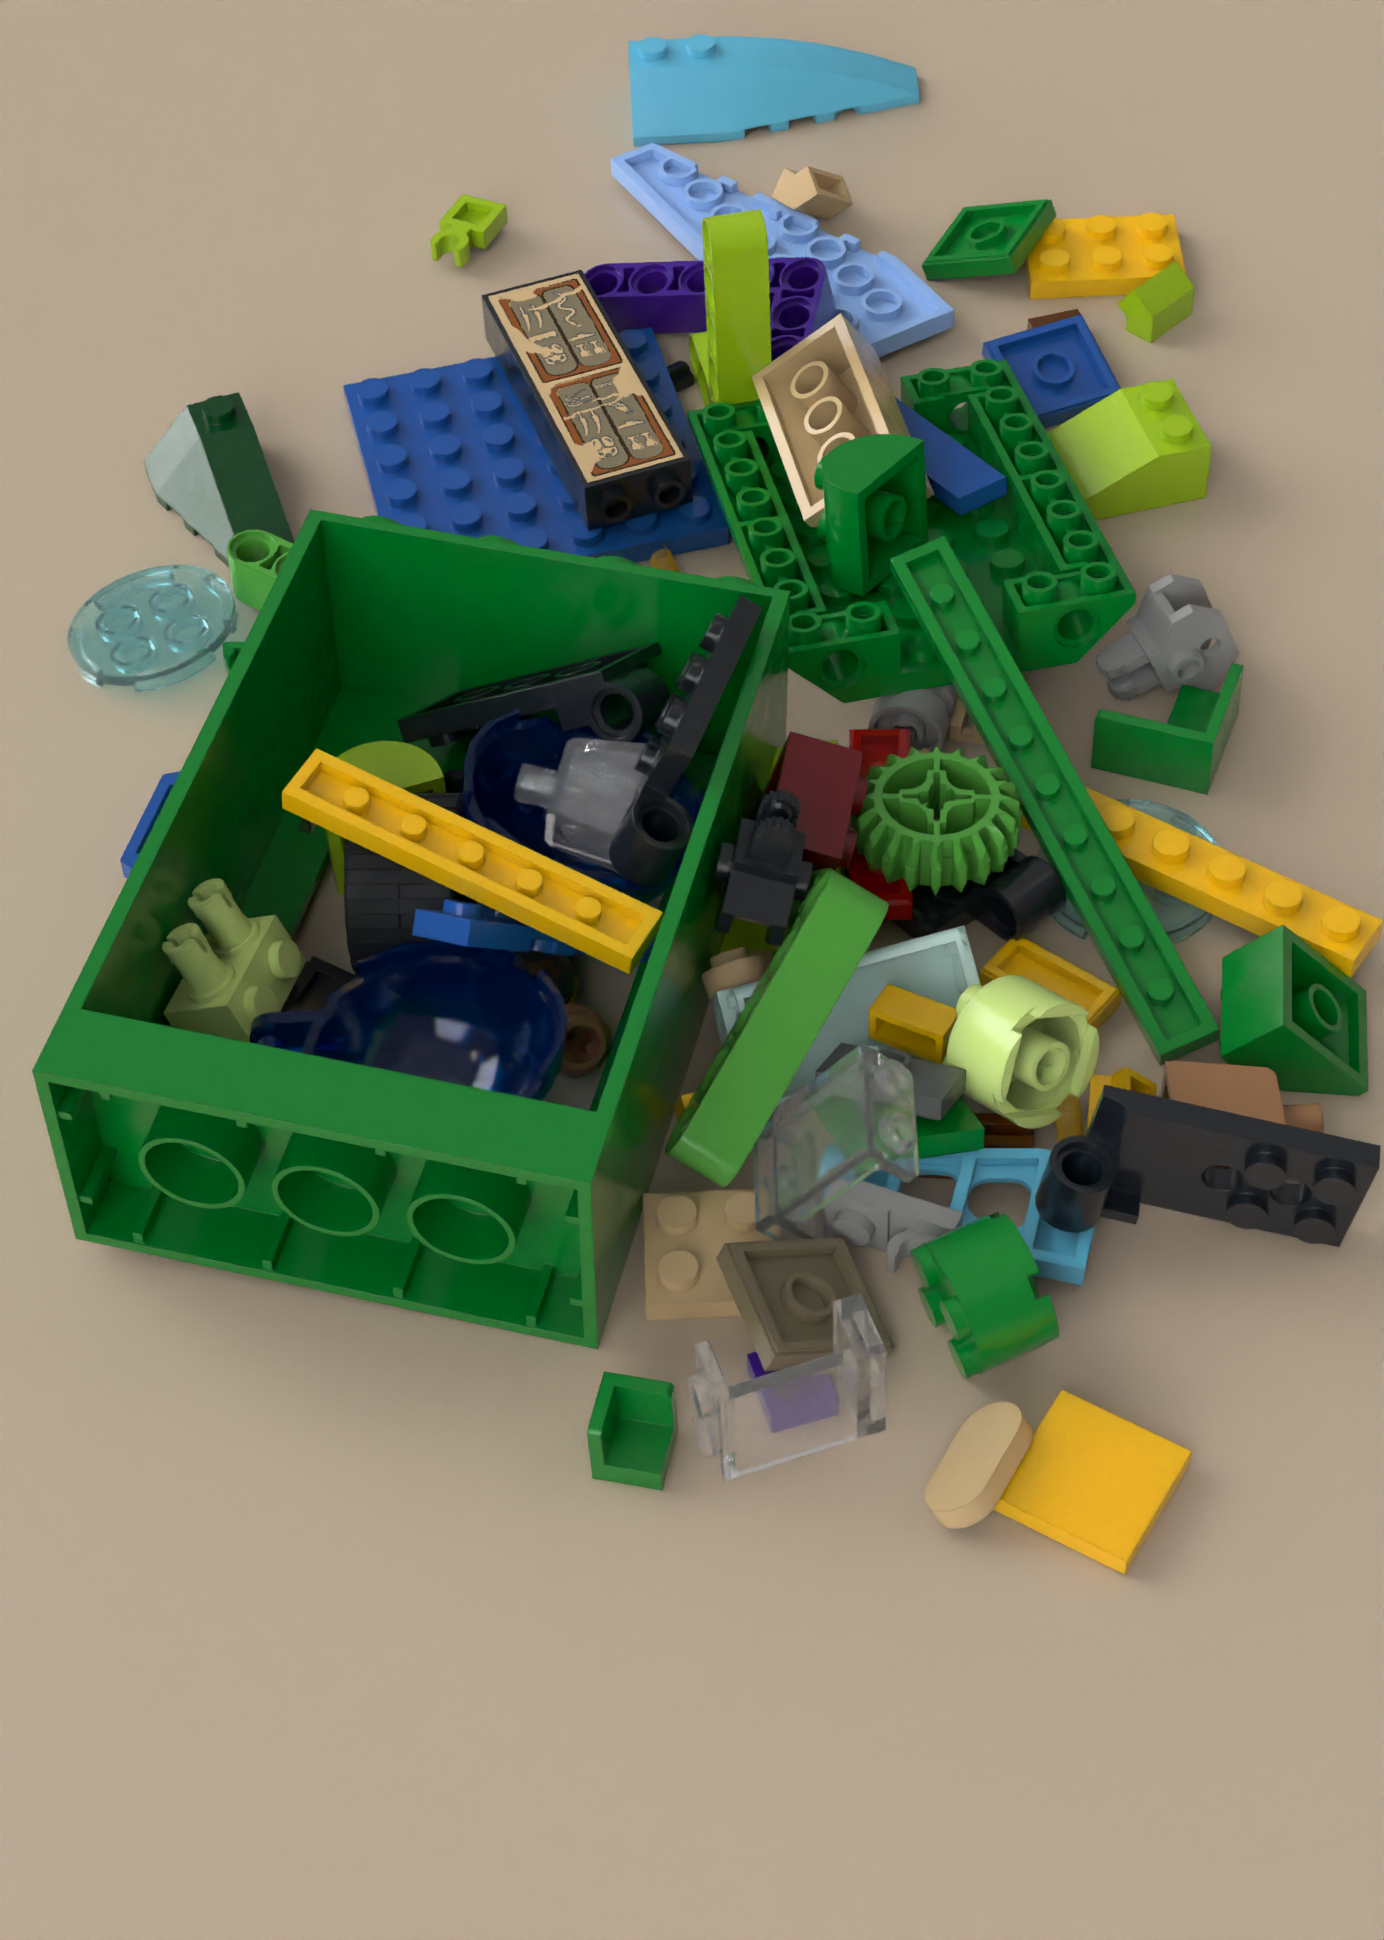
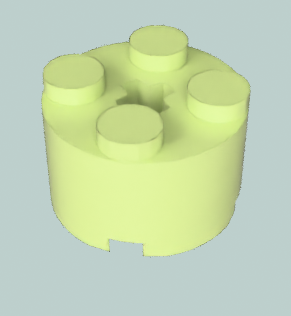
(1022, 1049)

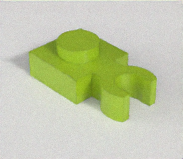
(468, 225)

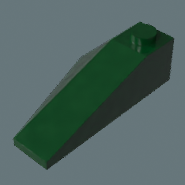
(216, 474)

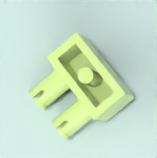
(233, 971)

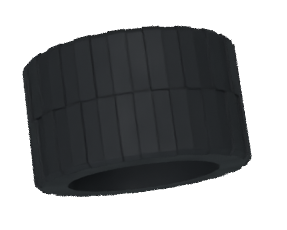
(385, 895)

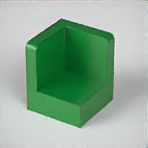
(632, 1430)

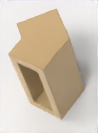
(813, 192)

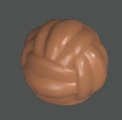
(585, 1040)

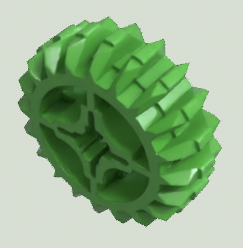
(974, 811)

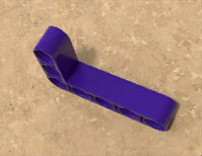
(673, 297)

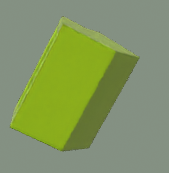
(1158, 303)

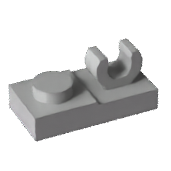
(887, 1220)

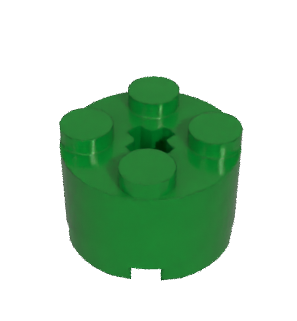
(985, 1292)

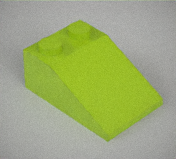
(1135, 450)

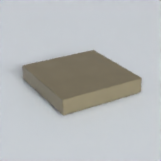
(789, 1295)

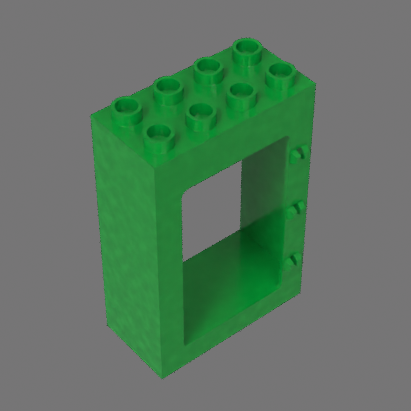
(353, 1169)

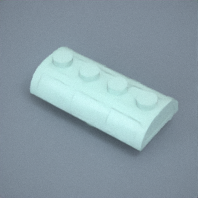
(930, 966)

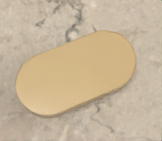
(978, 1465)

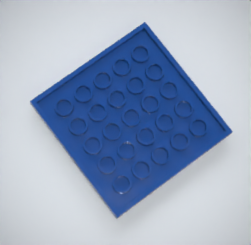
(464, 460)

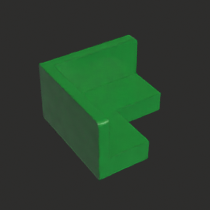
(1175, 753)

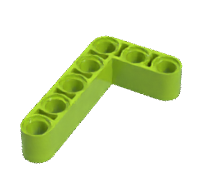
(736, 308)

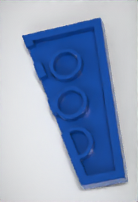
(483, 927)

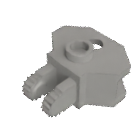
(1170, 642)

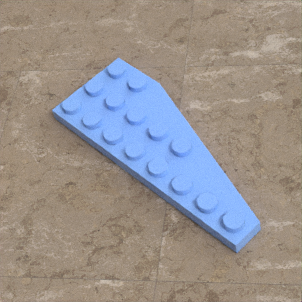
(871, 291)

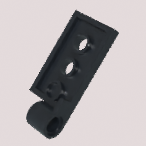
(655, 825)
(1007, 904)

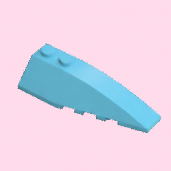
(727, 84)

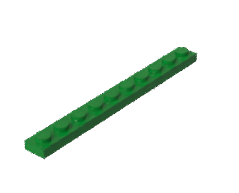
(1055, 803)

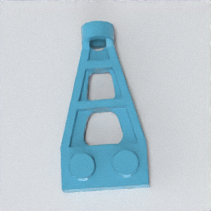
(1057, 1253)

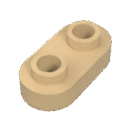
(735, 969)

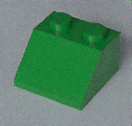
(1294, 1015)

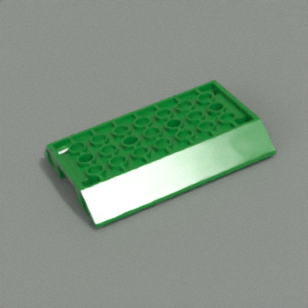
(1027, 554)

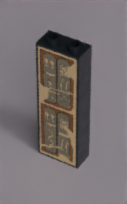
(587, 400)

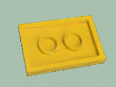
(1101, 255)

